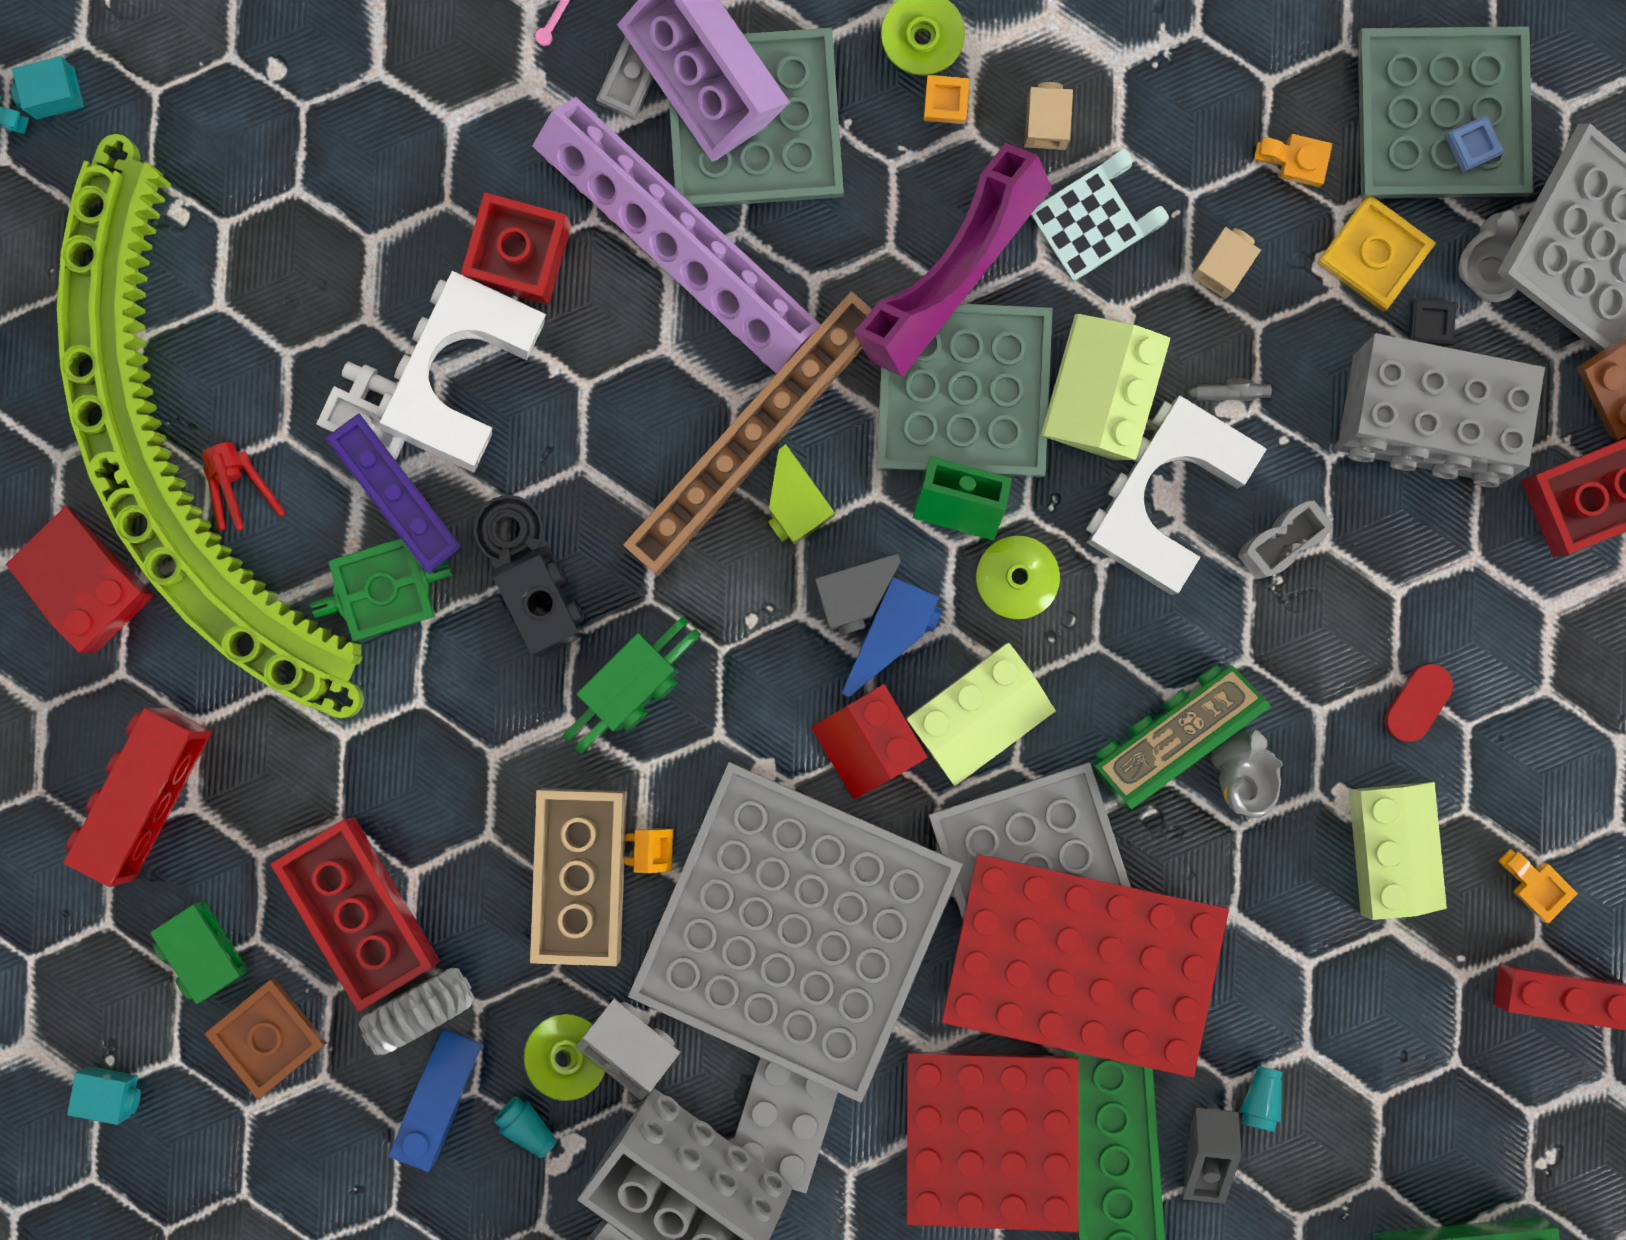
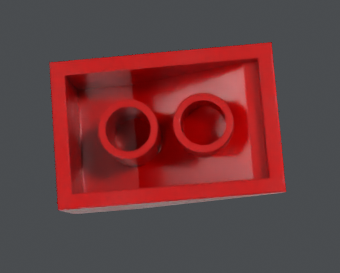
(78, 582)

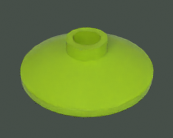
(937, 19)
(996, 582)
(557, 1035)

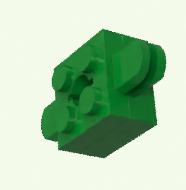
(629, 684)

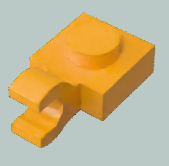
(1301, 159)
(1540, 888)

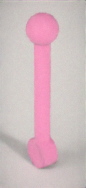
(544, 35)

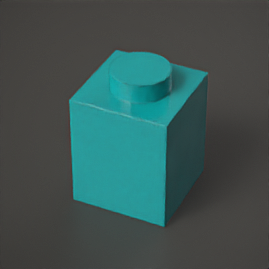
(46, 88)
(104, 1095)

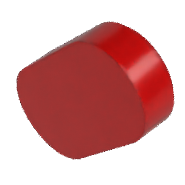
(1418, 703)

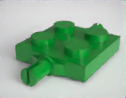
(380, 590)

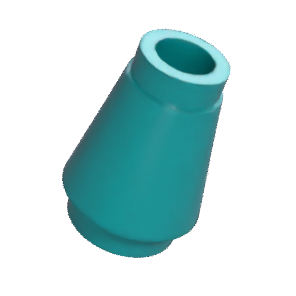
(1263, 1100)
(525, 1127)

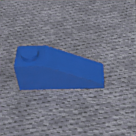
(896, 626)
(436, 1101)

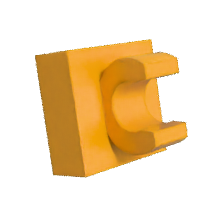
(946, 99)
(651, 850)

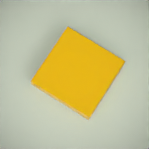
(1376, 253)

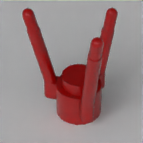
(224, 467)

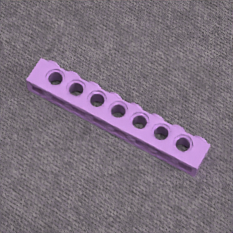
(674, 233)

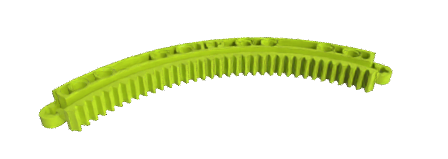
(99, 322)

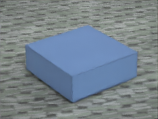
(1474, 144)

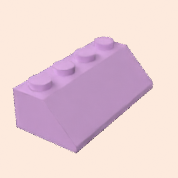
(705, 70)

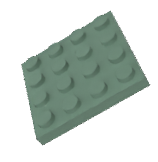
(1430, 83)
(794, 153)
(972, 395)

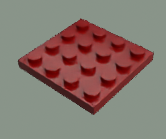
(993, 1141)

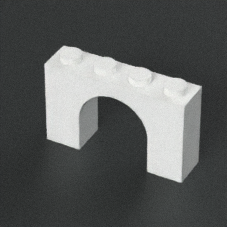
(460, 312)
(1181, 435)

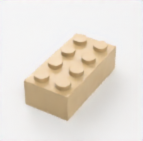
(578, 877)

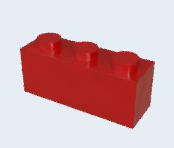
(1561, 996)

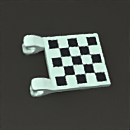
(1091, 222)

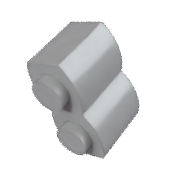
(1279, 546)

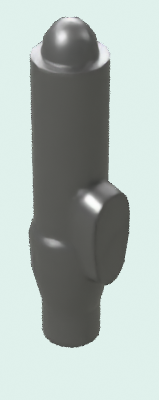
(1234, 389)

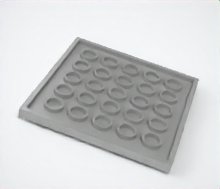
(795, 931)

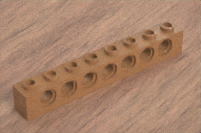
(750, 437)

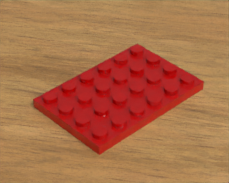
(1085, 965)

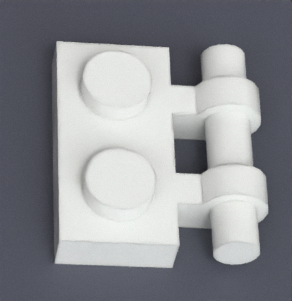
(343, 405)

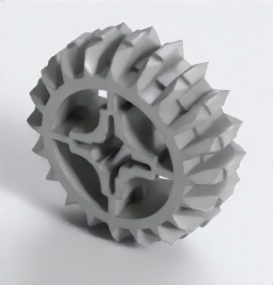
(416, 1011)

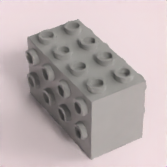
(1440, 410)
(682, 1181)

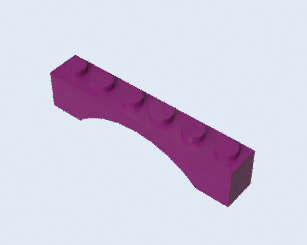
(1003, 200)

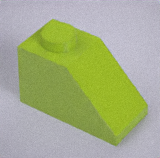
(795, 500)

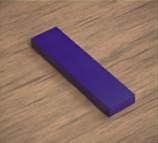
(393, 493)

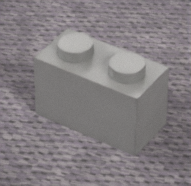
(628, 1048)

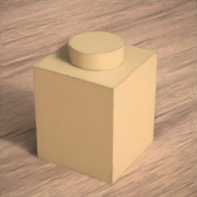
(1048, 116)
(1226, 262)

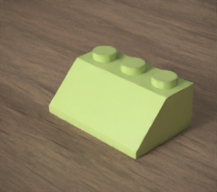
(1105, 387)
(981, 714)
(1397, 850)

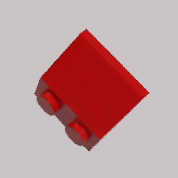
(869, 742)

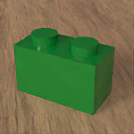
(962, 498)
(198, 952)

